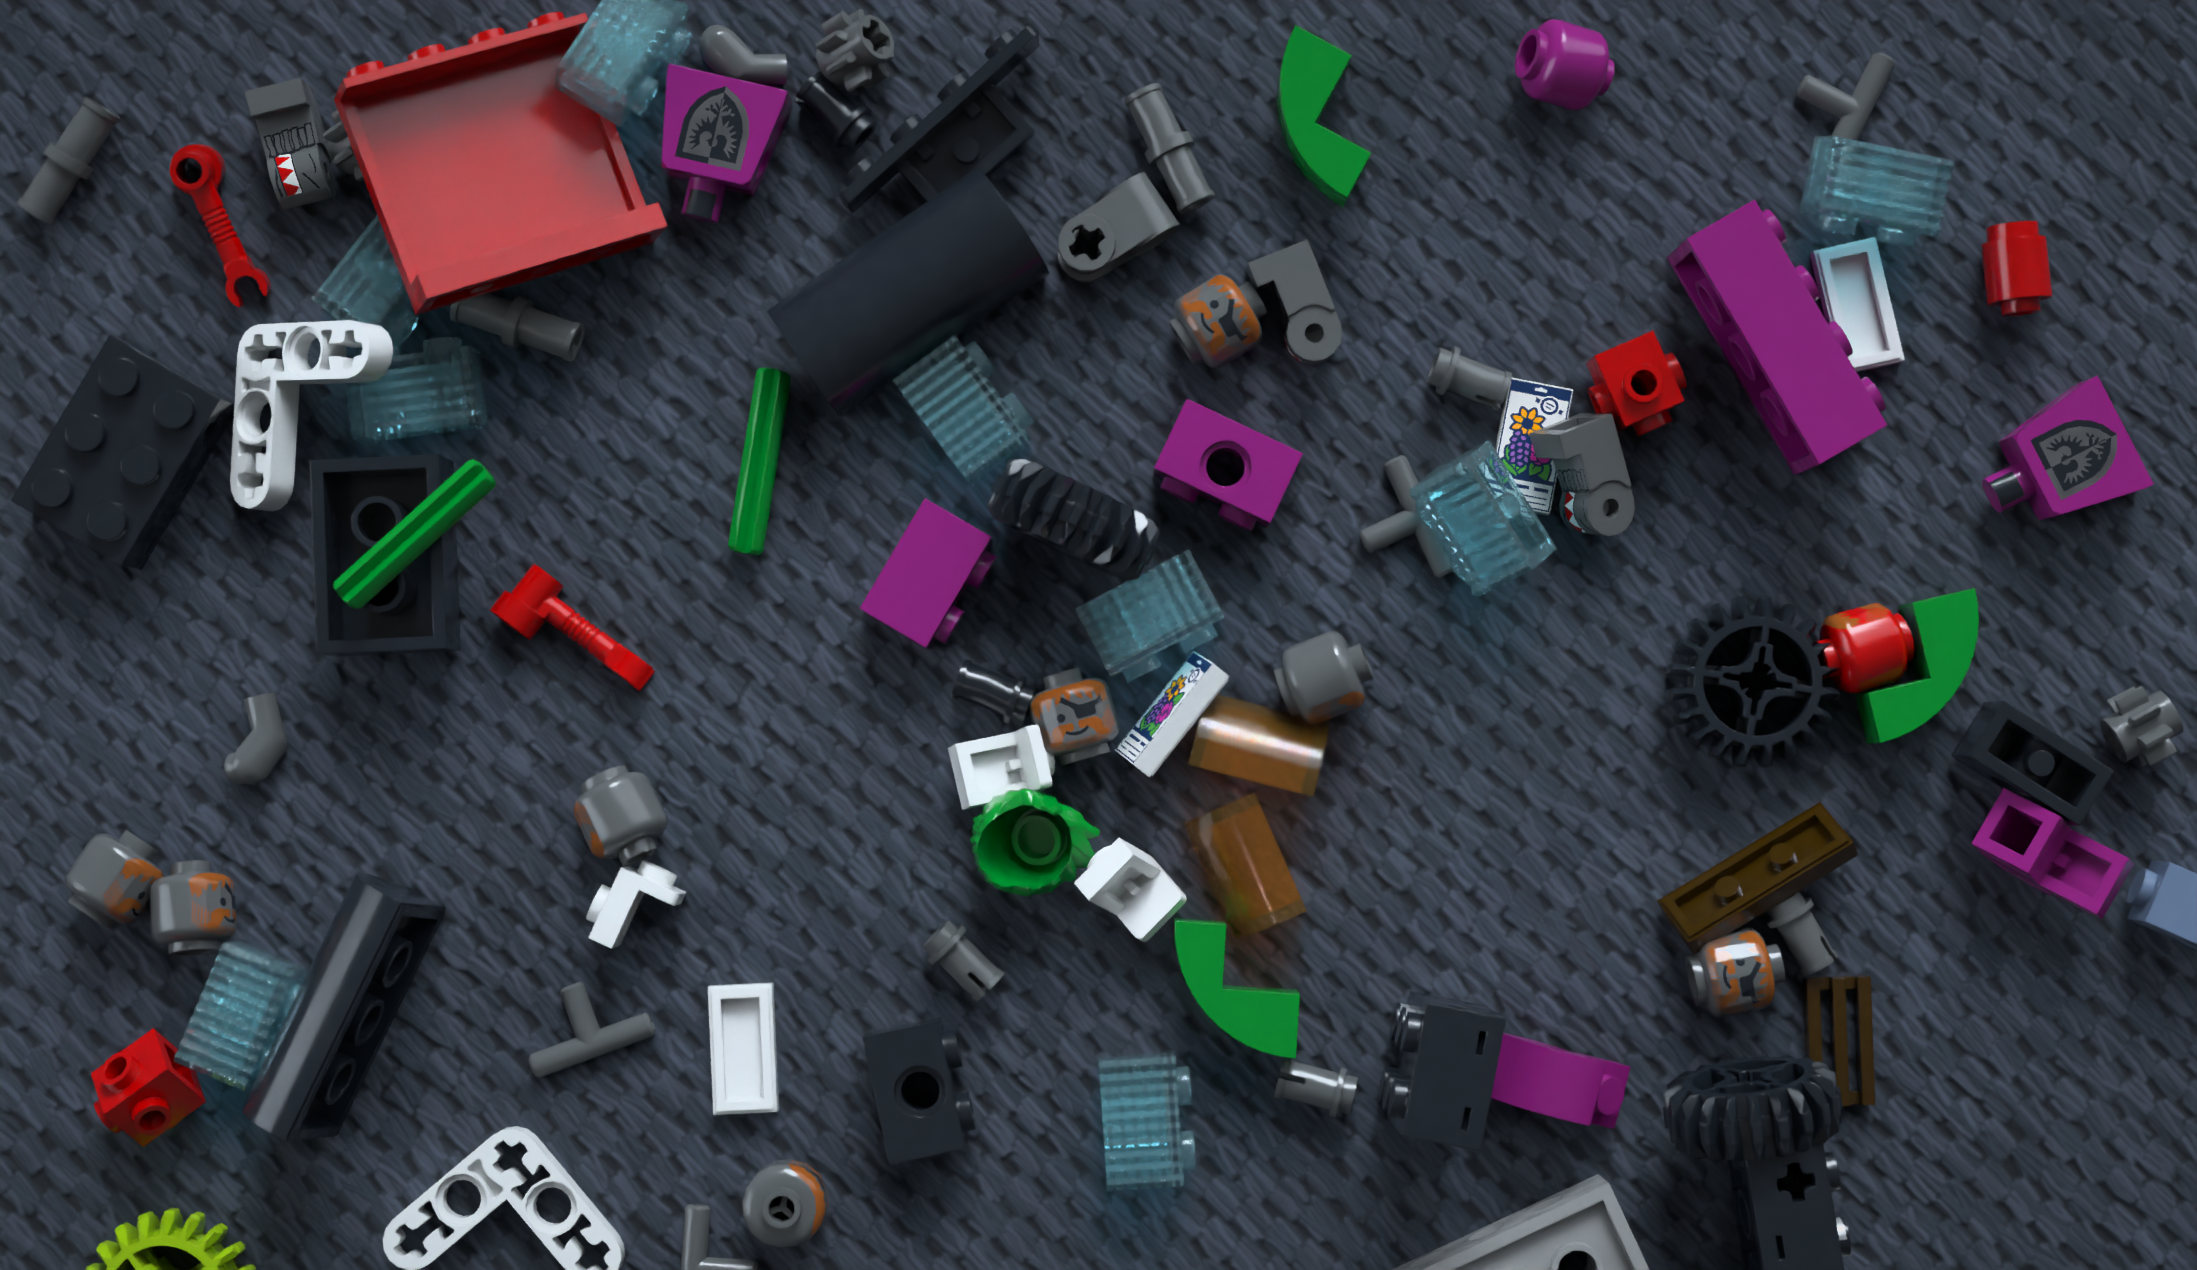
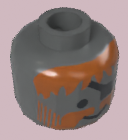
(1218, 321)
(1323, 677)
(1074, 716)
(620, 815)
(113, 878)
(192, 909)
(1735, 973)
(791, 1181)

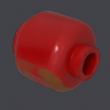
(1867, 647)

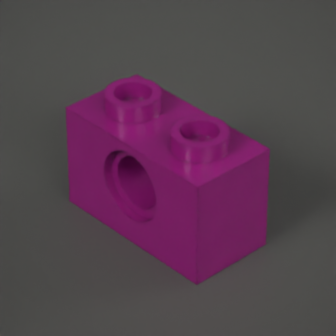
(1202, 434)

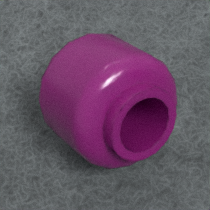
(1564, 64)

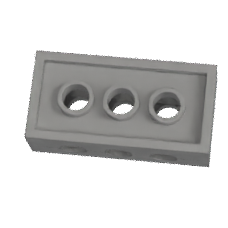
(1540, 1235)

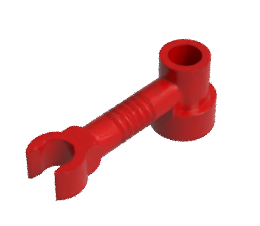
(210, 206)
(536, 601)

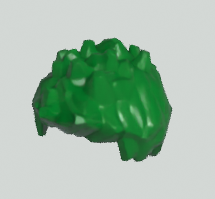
(1030, 842)

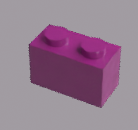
(929, 574)

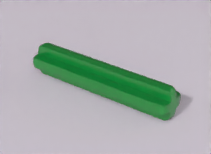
(759, 461)
(414, 534)

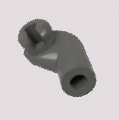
(732, 58)
(262, 747)

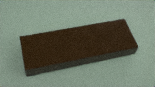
(1757, 877)

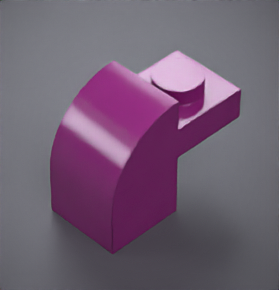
(2051, 855)
(1559, 1082)

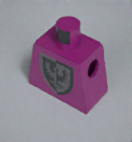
(719, 136)
(2068, 456)

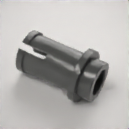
(1468, 378)
(1802, 933)
(962, 959)
(1320, 1086)

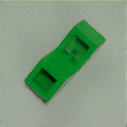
(1305, 86)
(1944, 646)
(1251, 1015)

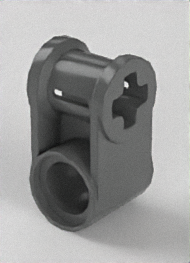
(1123, 222)

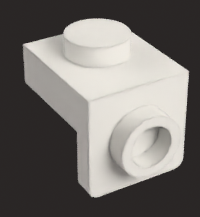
(1001, 764)
(1132, 888)
(616, 906)

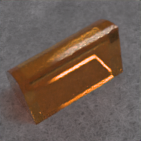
(1259, 745)
(1244, 866)

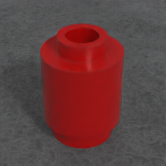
(2016, 268)

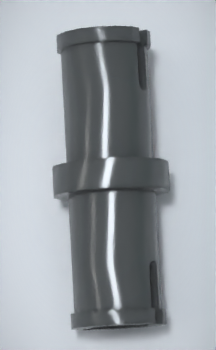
(1169, 148)
(68, 160)
(520, 324)

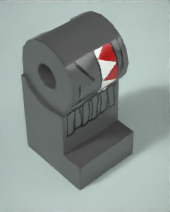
(293, 142)
(1304, 301)
(1590, 473)

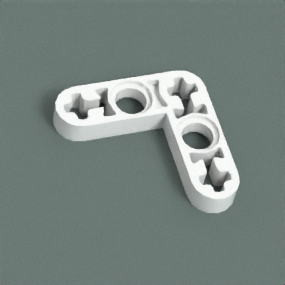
(278, 383)
(496, 1187)

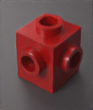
(1645, 363)
(145, 1089)

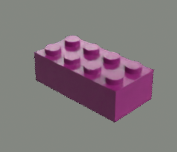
(1777, 337)

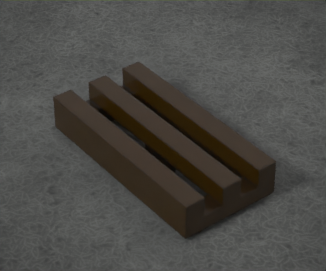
(1863, 1032)

